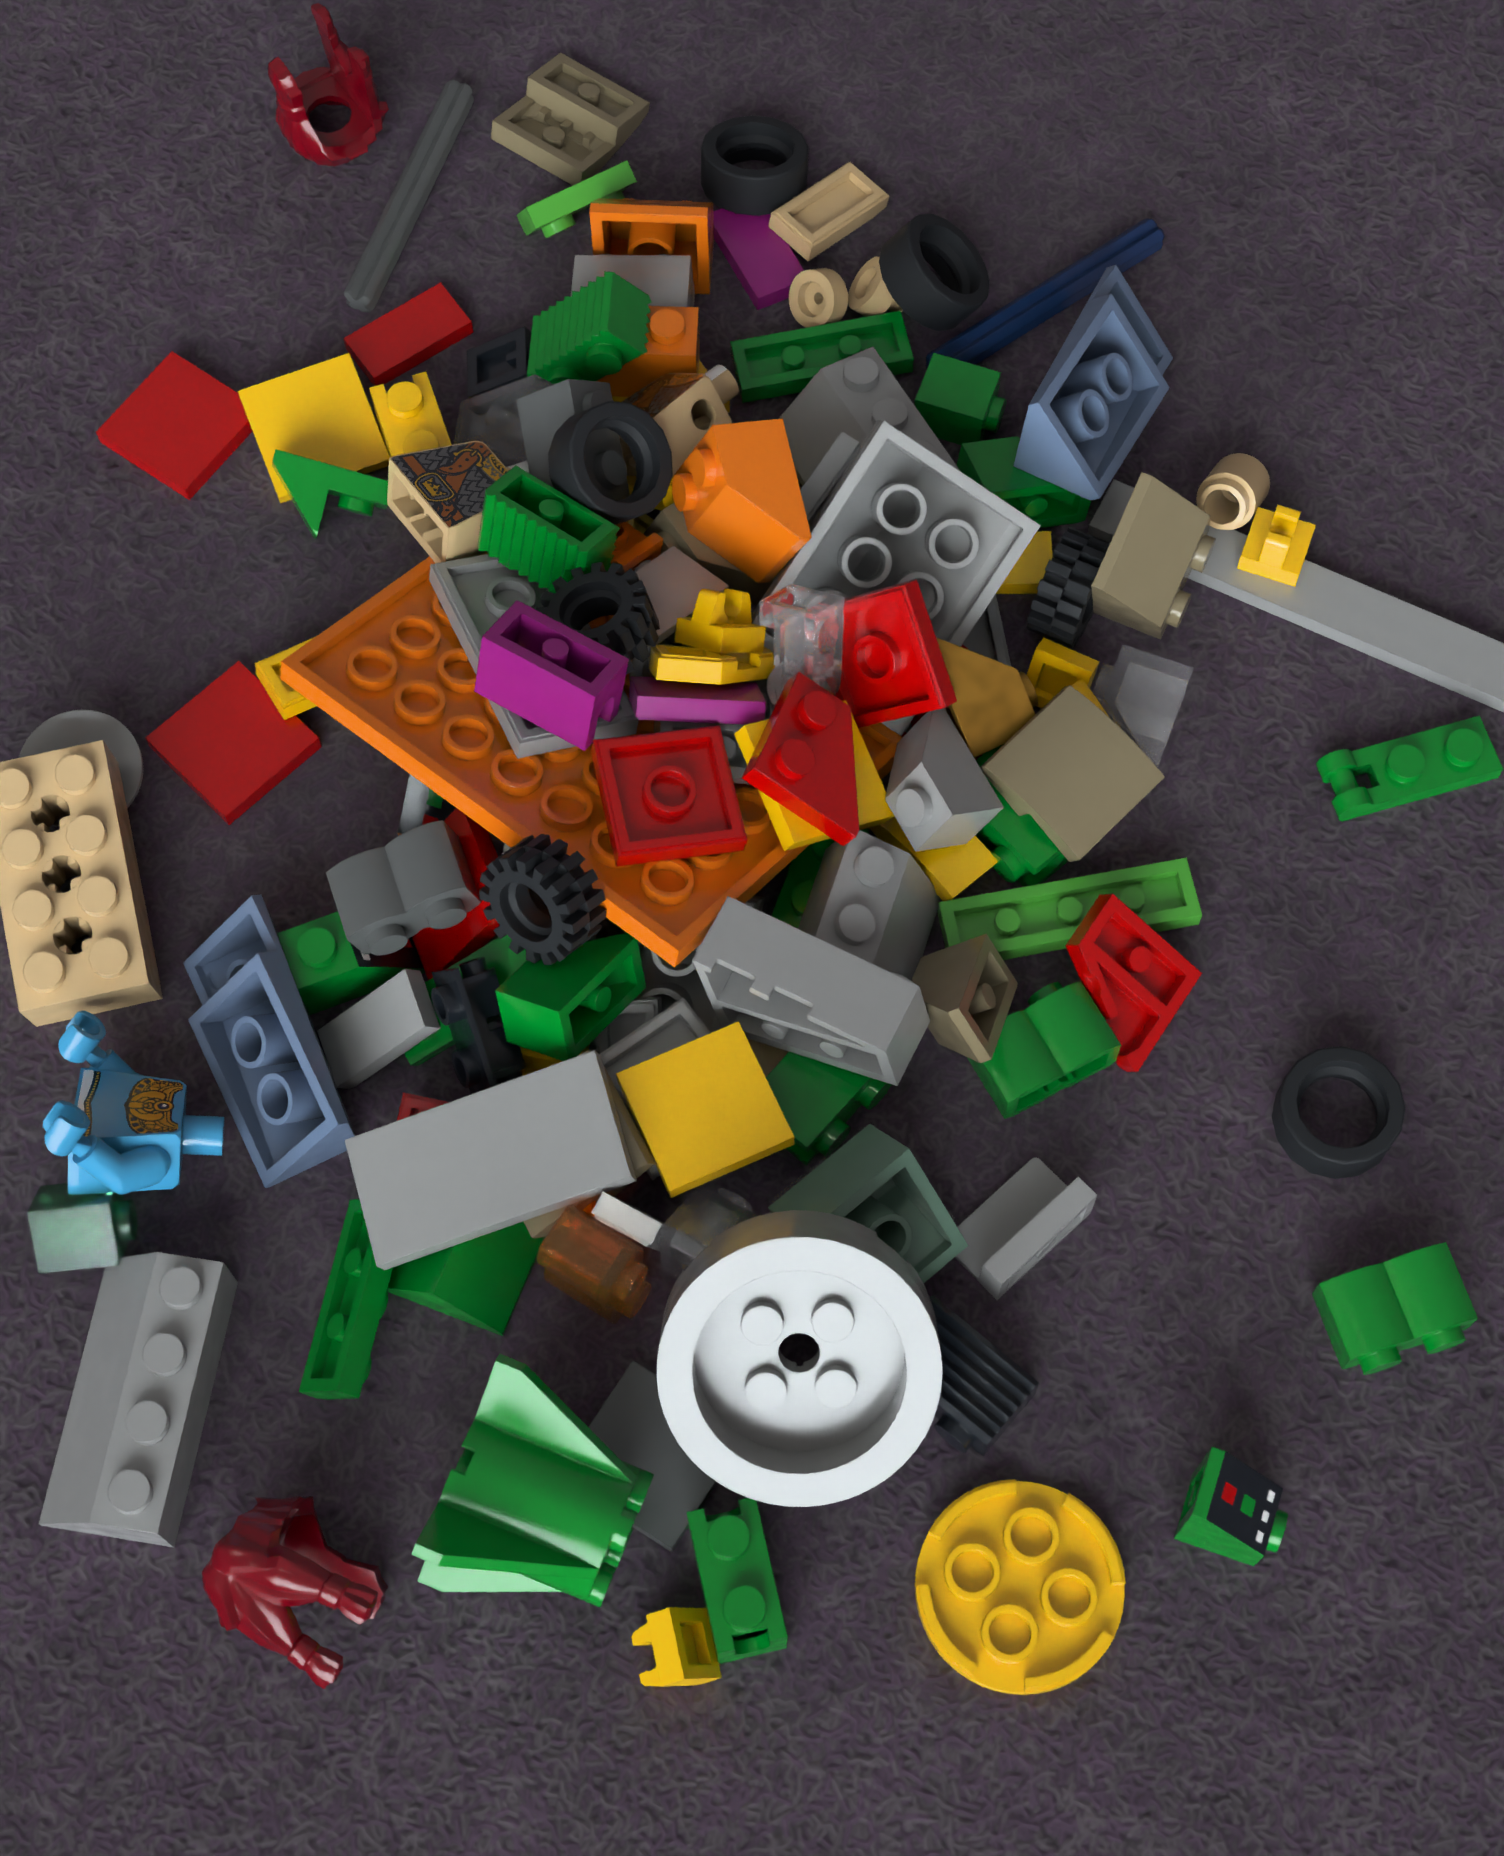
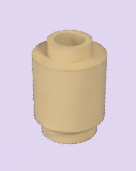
(1233, 491)

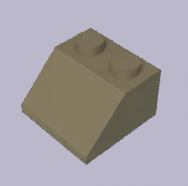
(1151, 559)

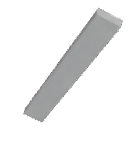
(1346, 613)

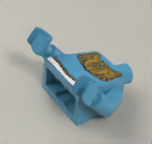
(124, 1126)

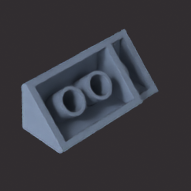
(1095, 393)
(265, 1047)

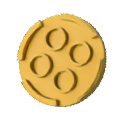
(1020, 1587)

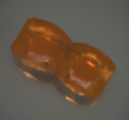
(595, 1265)

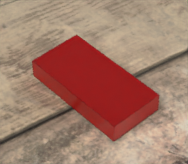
(408, 335)

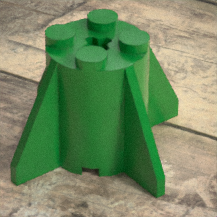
(531, 1499)

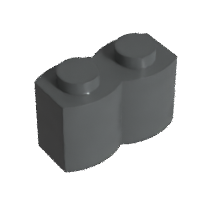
(402, 888)

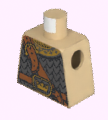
(684, 408)
(443, 494)

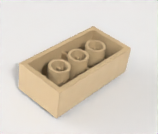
(103, 902)

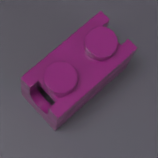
(550, 674)

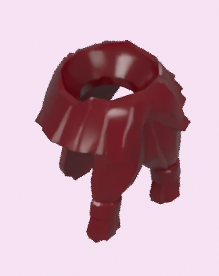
(344, 83)
(281, 1561)

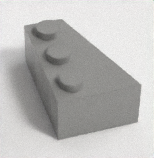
(809, 995)

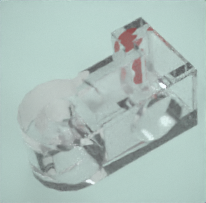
(806, 636)

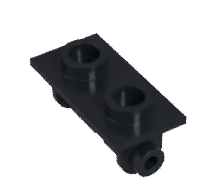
(464, 1006)

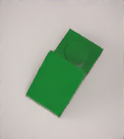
(311, 481)

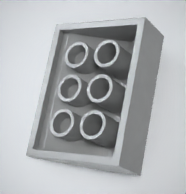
(906, 519)

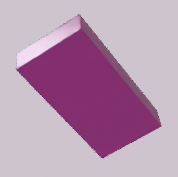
(756, 255)
(696, 702)

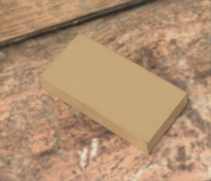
(828, 211)

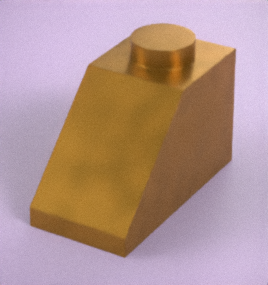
(990, 698)

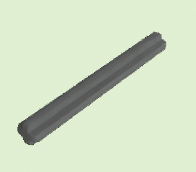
(409, 197)

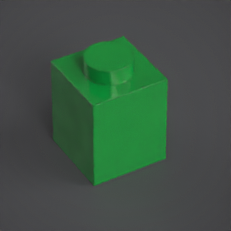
(960, 400)

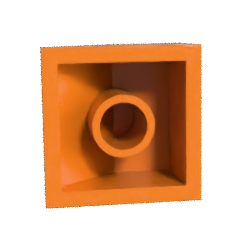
(655, 229)
(744, 496)

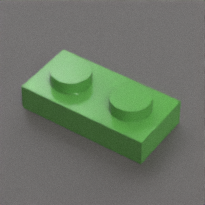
(555, 212)

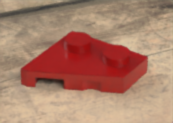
(809, 759)
(1130, 976)

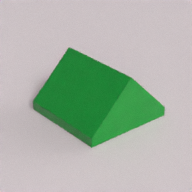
(473, 1279)

